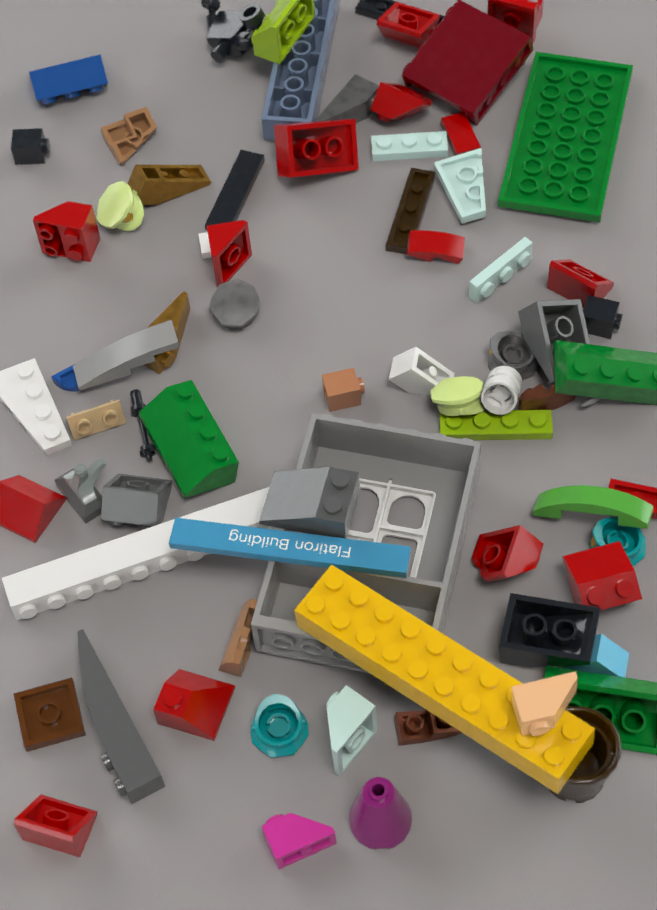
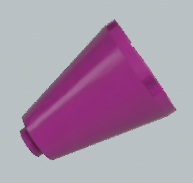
(380, 815)

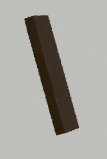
(410, 209)

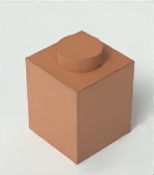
(342, 389)

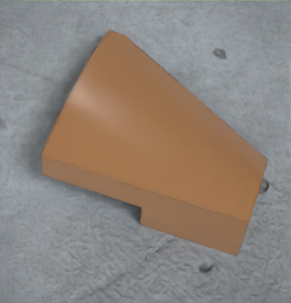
(128, 134)
(239, 645)

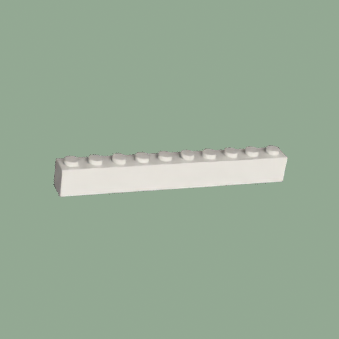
(119, 560)

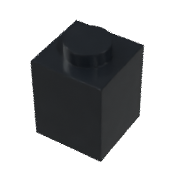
(29, 146)
(602, 316)

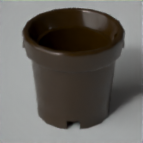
(599, 760)

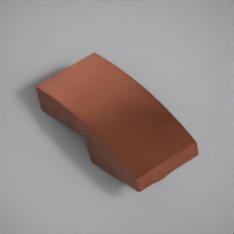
(542, 399)
(421, 727)

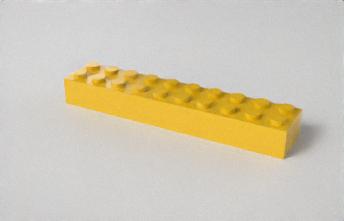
(438, 676)

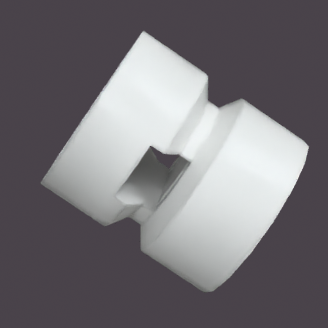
(501, 390)

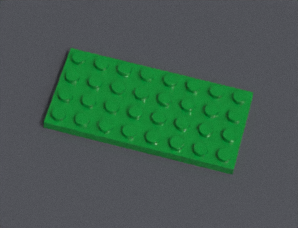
(566, 137)

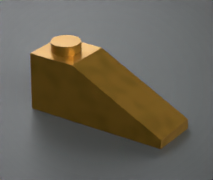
(165, 182)
(177, 312)

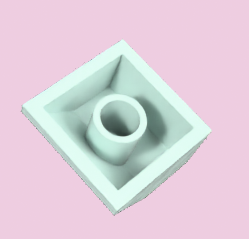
(351, 726)

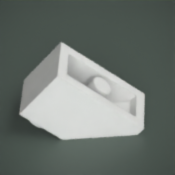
(417, 372)

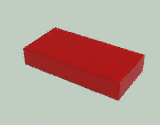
(460, 133)

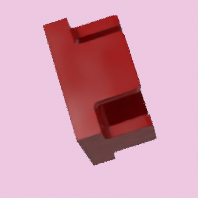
(519, 14)

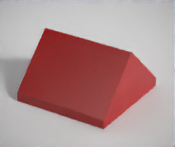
(407, 24)
(229, 248)
(576, 281)
(27, 506)
(56, 825)

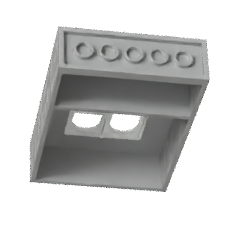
(393, 465)

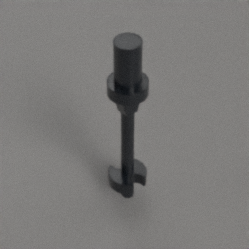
(147, 450)

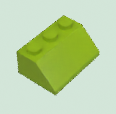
(282, 29)

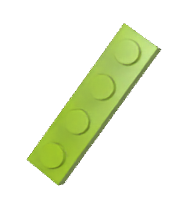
(490, 426)

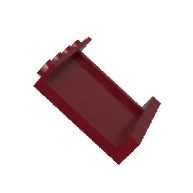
(468, 60)

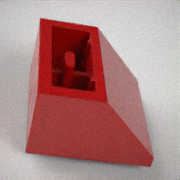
(68, 231)

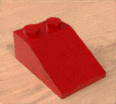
(316, 147)

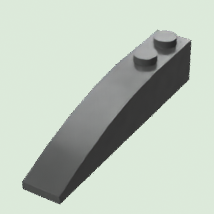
(118, 735)

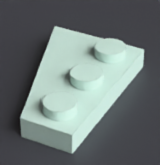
(464, 184)

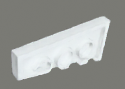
(31, 404)

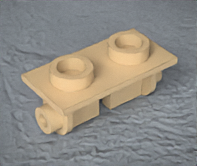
(96, 419)

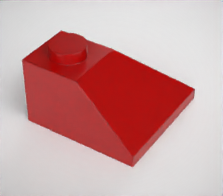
(193, 704)

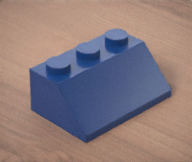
(68, 79)

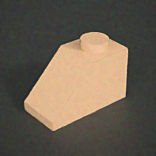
(542, 702)

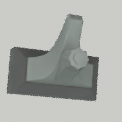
(80, 491)

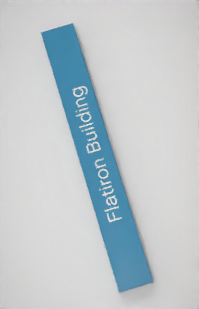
(290, 547)

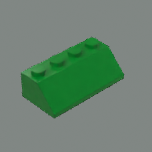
(605, 372)
(189, 440)
(623, 700)

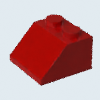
(602, 576)

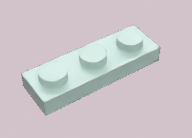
(409, 146)
(500, 270)

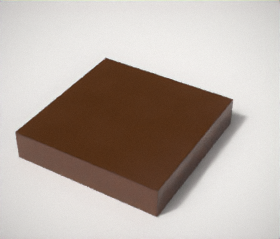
(49, 714)

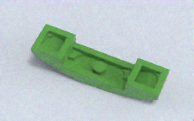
(595, 500)

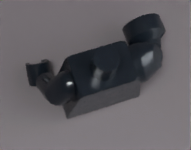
(231, 31)

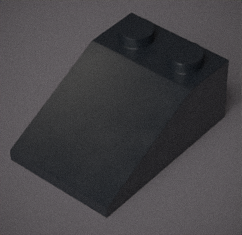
(547, 632)

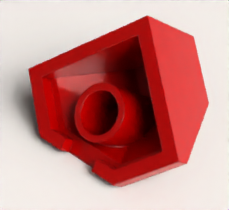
(397, 102)
(506, 553)

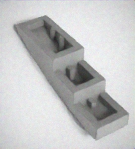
(127, 353)

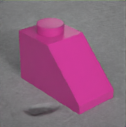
(296, 838)

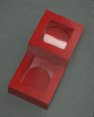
(431, 244)

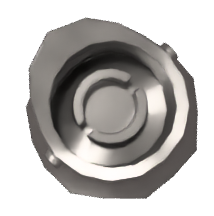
(235, 304)
(512, 350)

